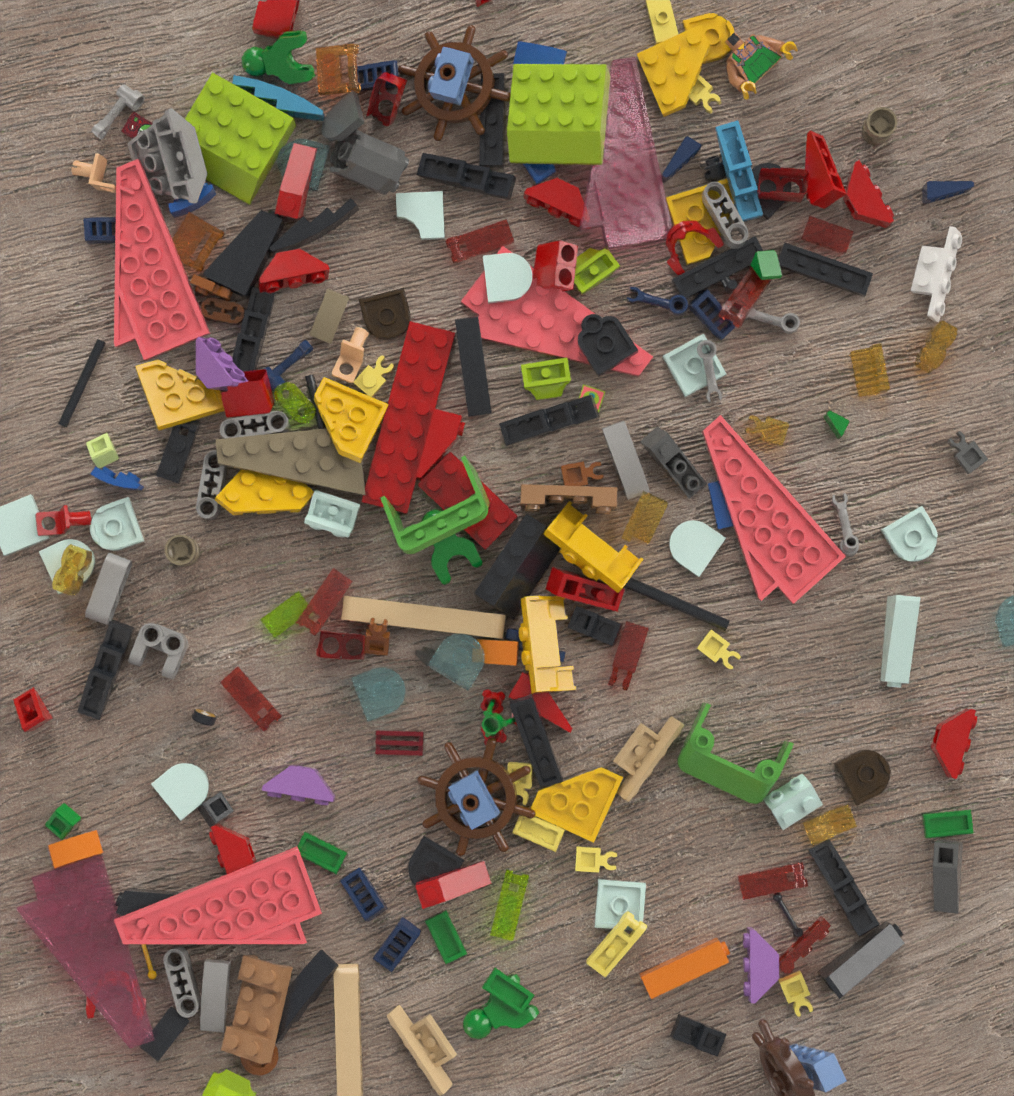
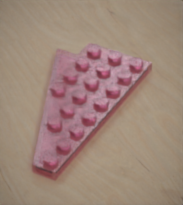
(628, 189)
(79, 929)

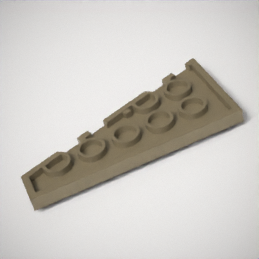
(294, 456)

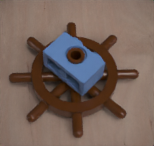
(451, 80)
(475, 798)

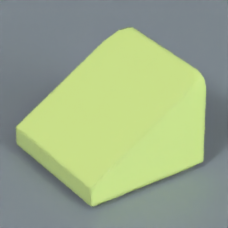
(102, 450)

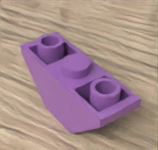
(215, 366)
(300, 783)
(761, 965)

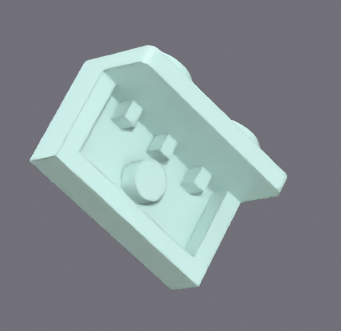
(332, 514)
(793, 801)

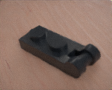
(177, 452)

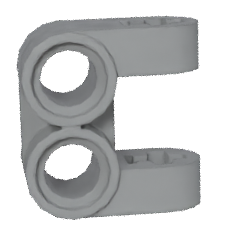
(165, 634)

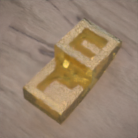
(830, 824)

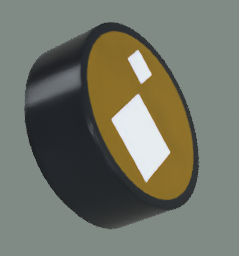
(204, 717)

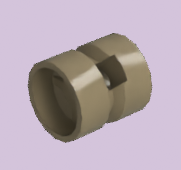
(879, 126)
(182, 550)

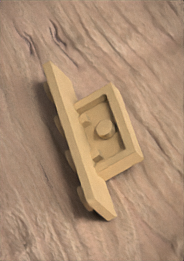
(643, 753)
(426, 1045)

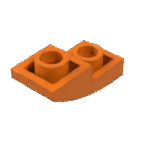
(500, 651)
(75, 849)

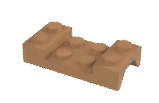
(602, 498)
(257, 1010)

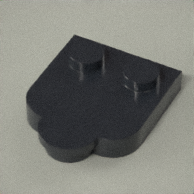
(604, 343)

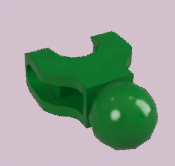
(278, 59)
(448, 548)
(479, 1022)

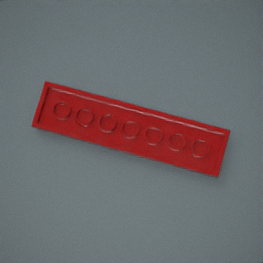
(408, 416)

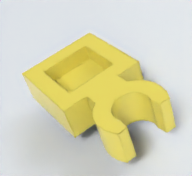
(701, 93)
(371, 379)
(715, 647)
(525, 782)
(589, 859)
(795, 990)

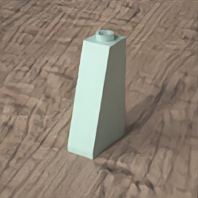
(899, 639)

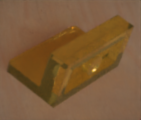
(870, 371)
(645, 518)

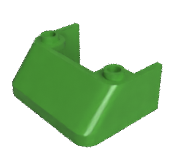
(444, 524)
(699, 762)

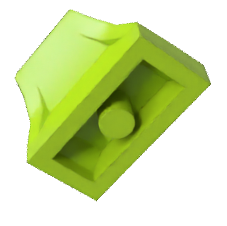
(593, 268)
(546, 378)
(228, 1084)

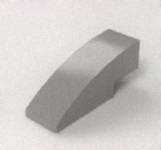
(625, 460)
(215, 995)

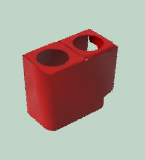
(275, 17)
(376, 98)
(787, 173)
(555, 265)
(249, 397)
(342, 645)

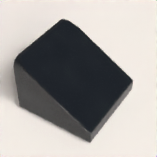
(215, 809)

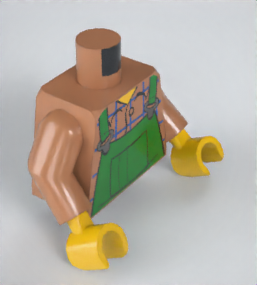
(754, 59)

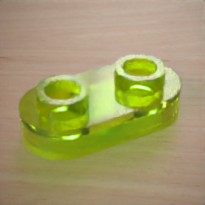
(294, 401)

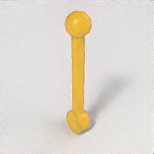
(151, 974)

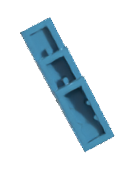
(283, 100)
(738, 170)

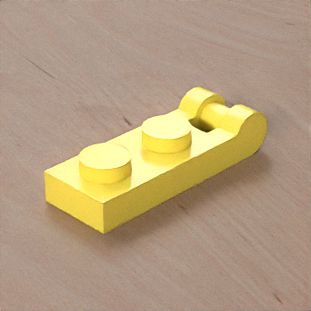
(616, 944)

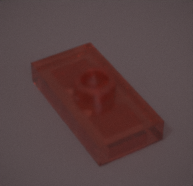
(827, 235)

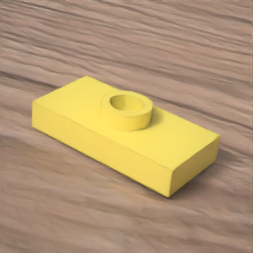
(661, 19)
(539, 832)

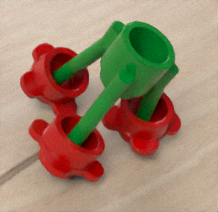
(493, 722)

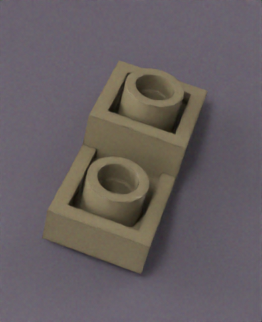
(329, 316)

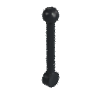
(798, 932)

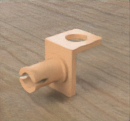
(94, 172)
(352, 354)

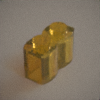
(937, 342)
(74, 564)

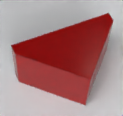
(31, 710)

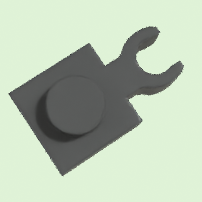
(969, 455)

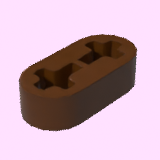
(223, 306)

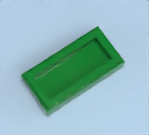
(947, 823)
(321, 852)
(446, 937)
(508, 991)

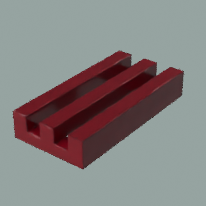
(379, 742)

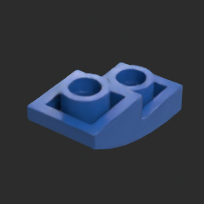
(538, 54)
(182, 206)
(123, 481)

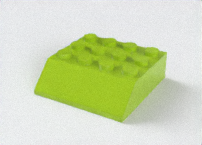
(558, 113)
(238, 136)

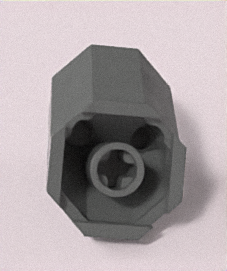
(369, 162)

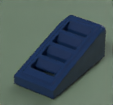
(381, 66)
(687, 150)
(940, 190)
(98, 222)
(706, 320)
(362, 908)
(408, 928)

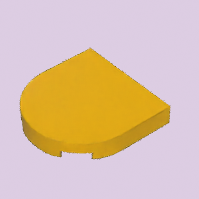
(717, 32)

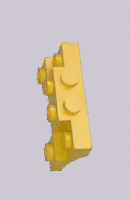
(589, 551)
(541, 644)

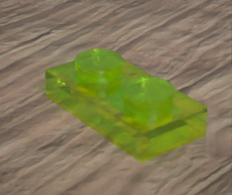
(285, 614)

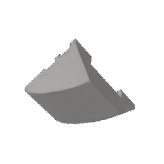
(171, 157)

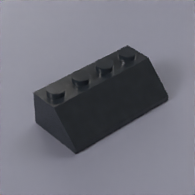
(518, 567)

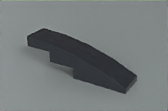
(466, 176)
(306, 232)
(253, 330)
(473, 366)
(549, 420)
(105, 669)
(843, 887)
(305, 990)

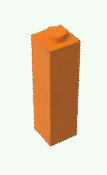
(685, 967)

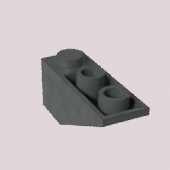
(673, 461)
(947, 875)

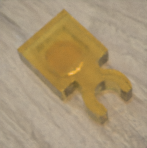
(771, 430)

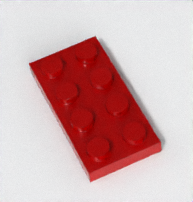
(450, 484)

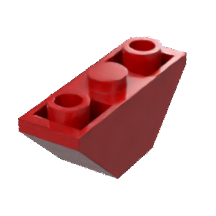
(559, 198)
(865, 199)
(292, 270)
(952, 740)
(233, 848)

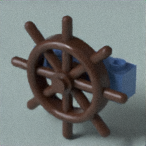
(795, 1068)

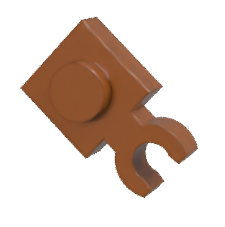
(205, 286)
(576, 474)
(377, 638)

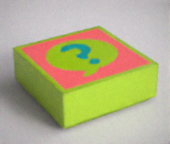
(598, 394)

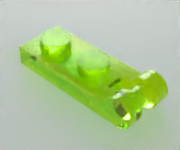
(509, 906)

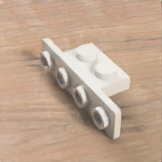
(934, 272)

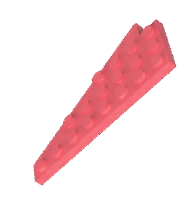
(151, 285)
(539, 322)
(773, 530)
(243, 907)

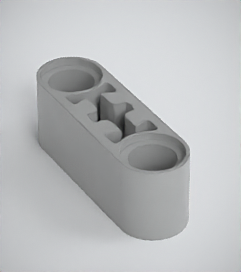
(727, 207)
(248, 422)
(203, 489)
(108, 588)
(178, 988)

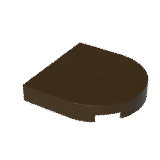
(386, 314)
(864, 774)

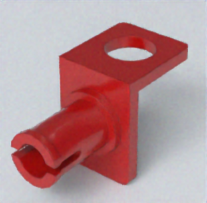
(63, 521)

